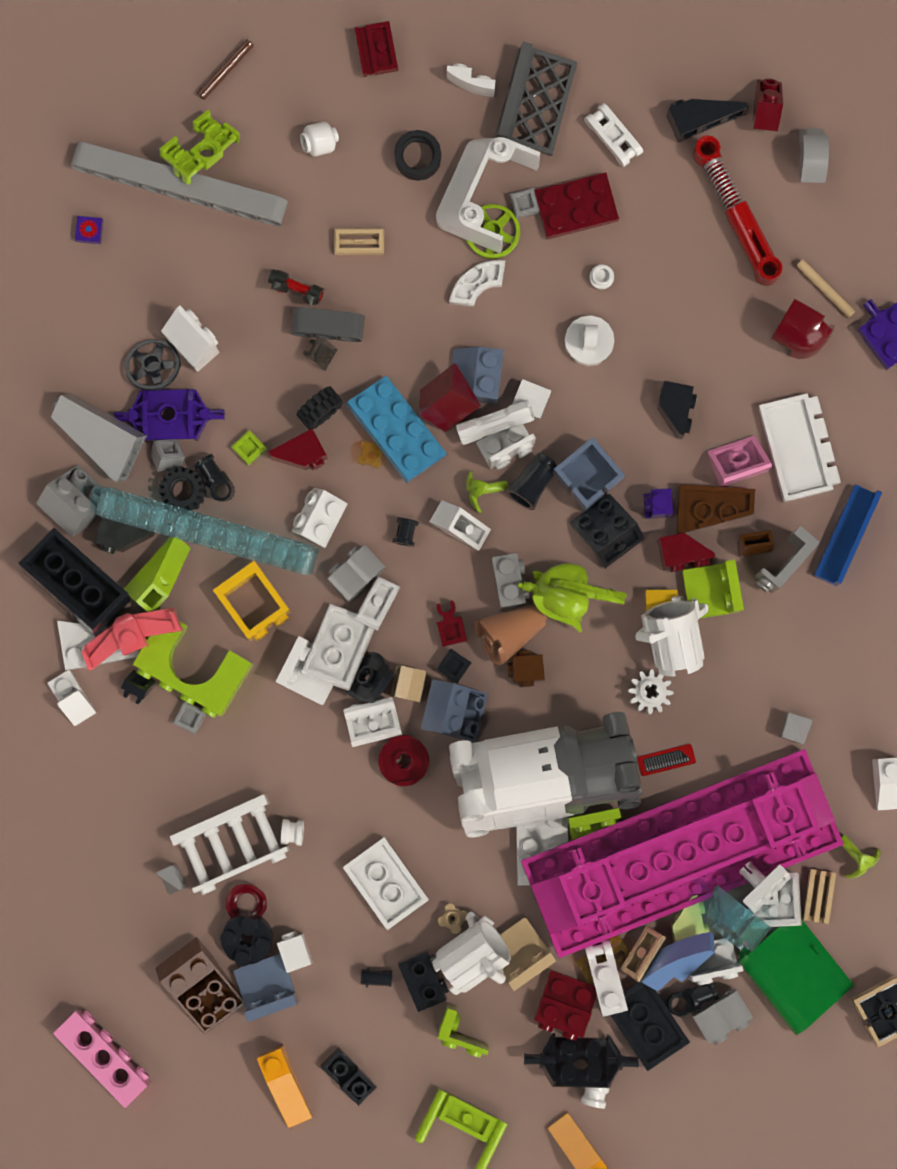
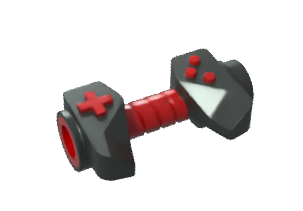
(281, 282)

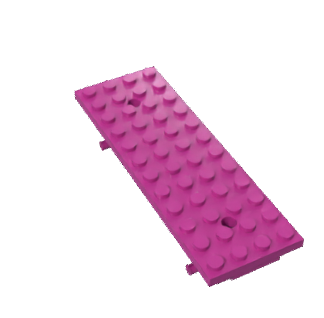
(680, 851)

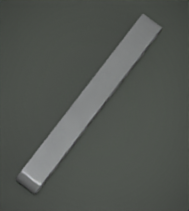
(161, 180)

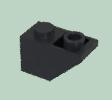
(674, 406)

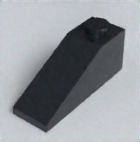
(700, 115)

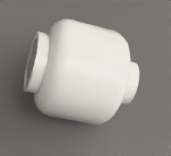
(319, 139)

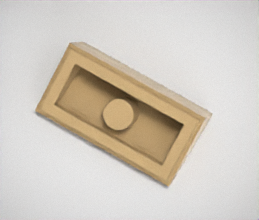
(642, 953)

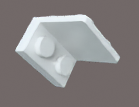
(504, 445)
(293, 679)
(721, 963)

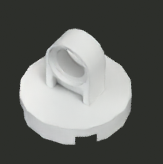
(589, 340)

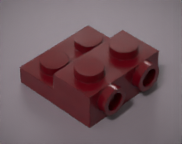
(565, 1005)

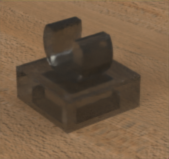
(320, 353)

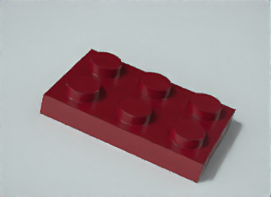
(576, 205)

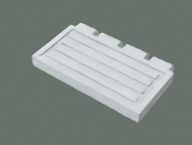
(796, 447)

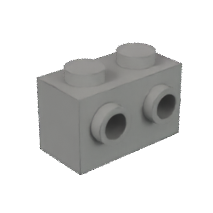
(507, 575)

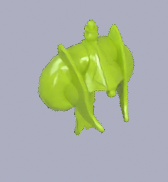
(565, 595)

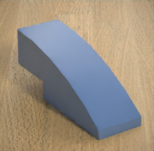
(678, 960)

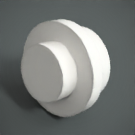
(601, 277)

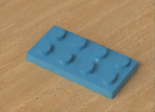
(396, 429)

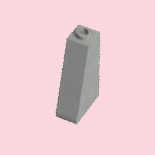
(100, 435)

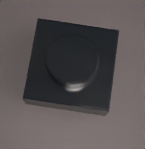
(454, 666)

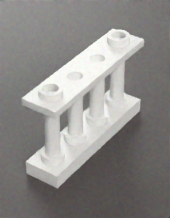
(233, 819)

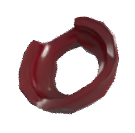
(233, 895)

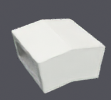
(536, 395)

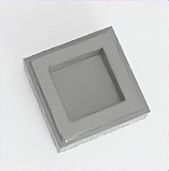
(524, 203)
(189, 717)

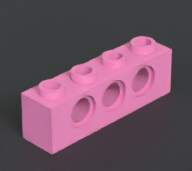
(87, 1054)

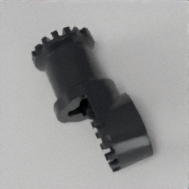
(214, 477)
(693, 998)

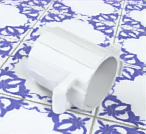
(473, 955)

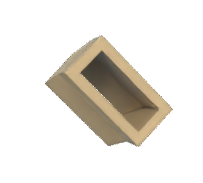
(408, 683)

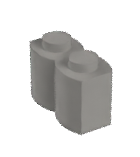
(356, 572)
(722, 1016)

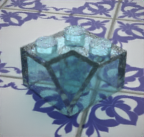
(735, 921)

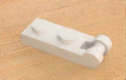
(606, 979)

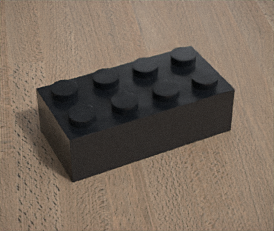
(74, 582)

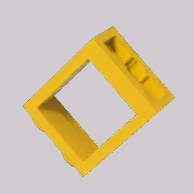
(236, 582)

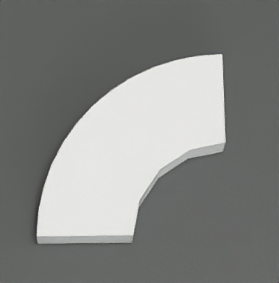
(476, 281)

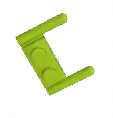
(466, 1118)

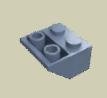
(454, 710)

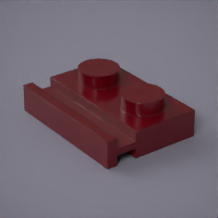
(376, 49)

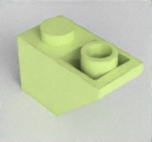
(689, 922)

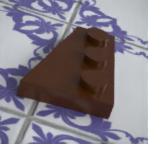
(711, 506)

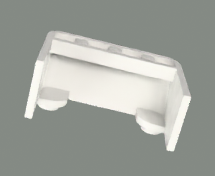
(456, 211)

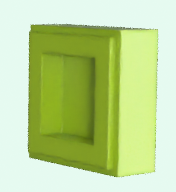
(249, 447)

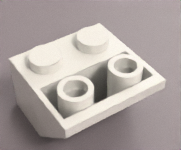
(189, 339)

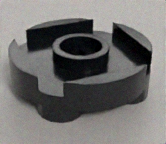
(380, 675)
(250, 925)

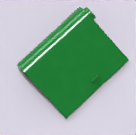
(795, 975)

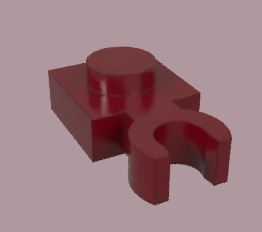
(451, 629)

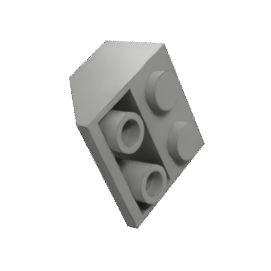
(71, 500)

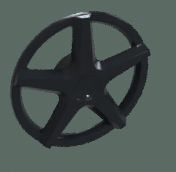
(153, 365)

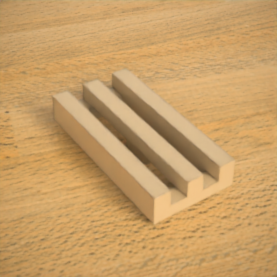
(350, 242)
(829, 896)

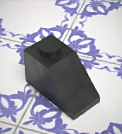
(120, 536)

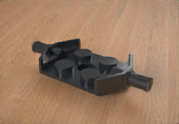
(600, 1055)

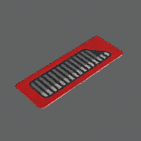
(666, 760)

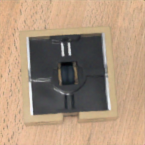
(879, 1008)

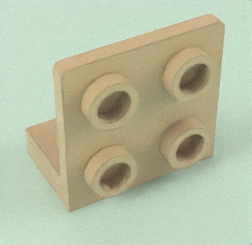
(527, 954)

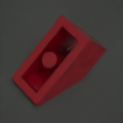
(301, 452)

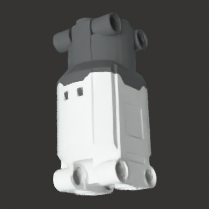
(544, 775)

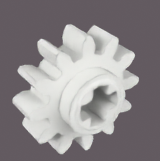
(660, 690)

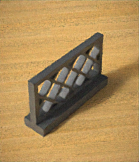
(517, 87)

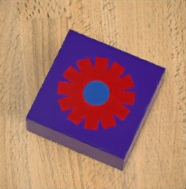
(89, 230)

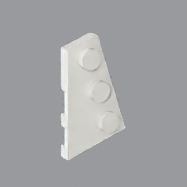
(73, 638)

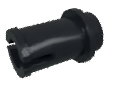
(376, 977)

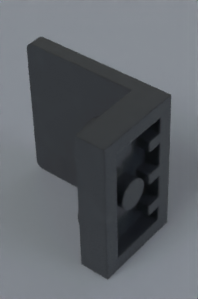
(608, 530)

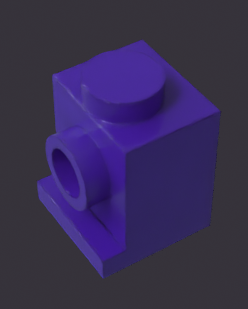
(658, 504)

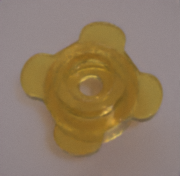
(364, 458)

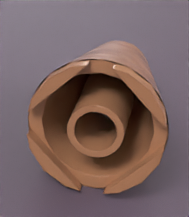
(509, 631)

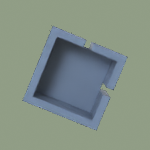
(589, 474)

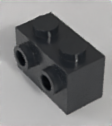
(423, 980)

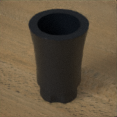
(532, 481)

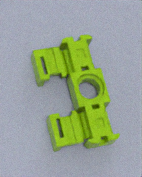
(216, 139)

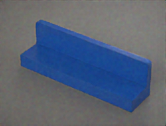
(847, 535)

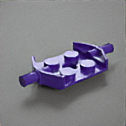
(189, 417)

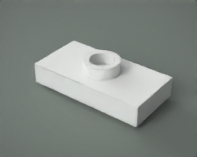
(377, 603)

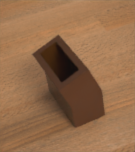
(755, 549)

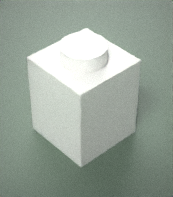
(294, 951)

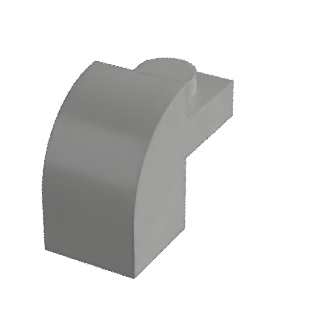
(813, 155)

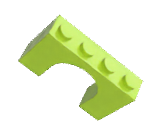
(213, 695)

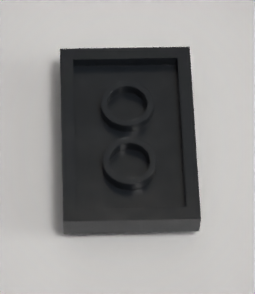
(649, 1026)

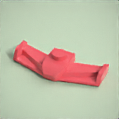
(129, 634)

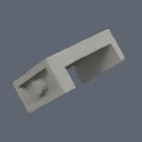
(805, 544)

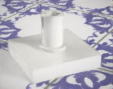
(764, 886)

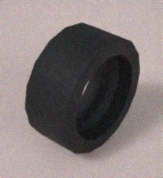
(417, 136)

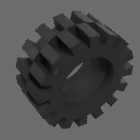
(319, 408)
(176, 476)

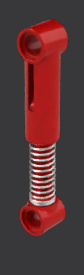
(738, 213)

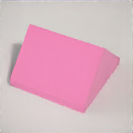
(739, 461)

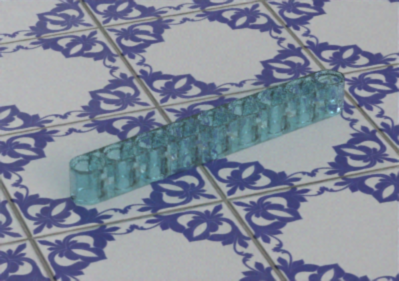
(206, 531)

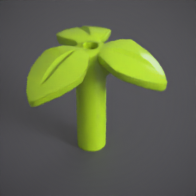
(479, 487)
(864, 860)

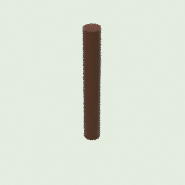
(225, 69)

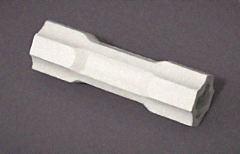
(497, 421)

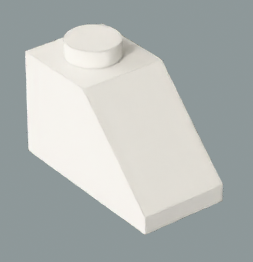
(460, 525)
(885, 783)

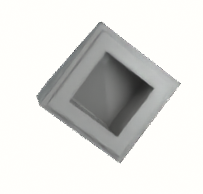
(167, 454)
(795, 728)
(172, 879)

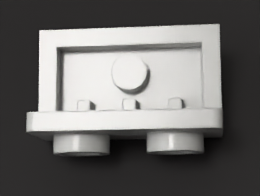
(319, 516)
(372, 721)

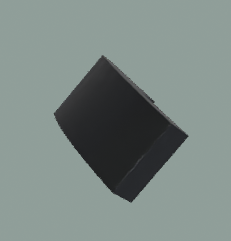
(348, 1076)

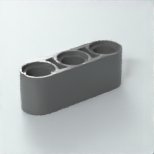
(327, 324)

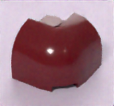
(802, 331)

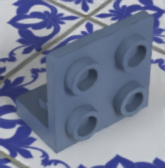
(265, 987)

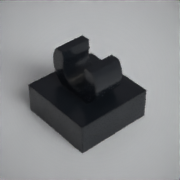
(137, 685)

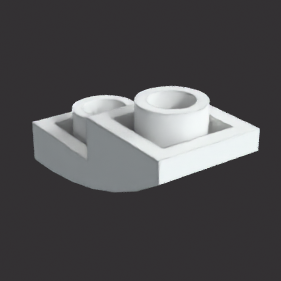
(462, 77)

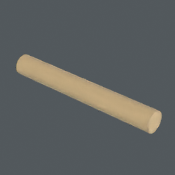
(820, 283)

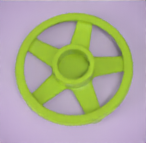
(497, 227)

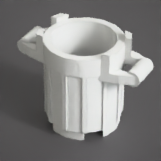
(674, 635)

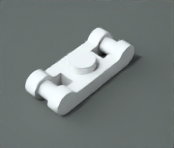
(613, 134)

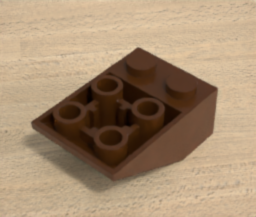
(199, 985)

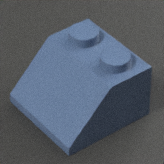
(481, 370)

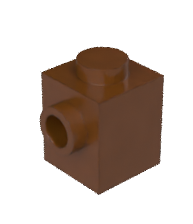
(526, 668)

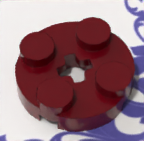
(395, 772)

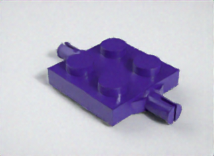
(881, 333)

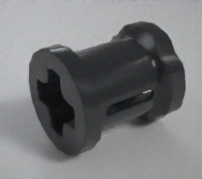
(405, 532)

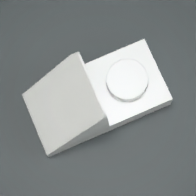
(71, 698)

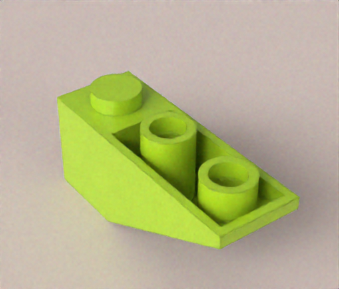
(158, 576)

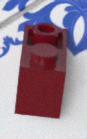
(767, 105)
(683, 550)

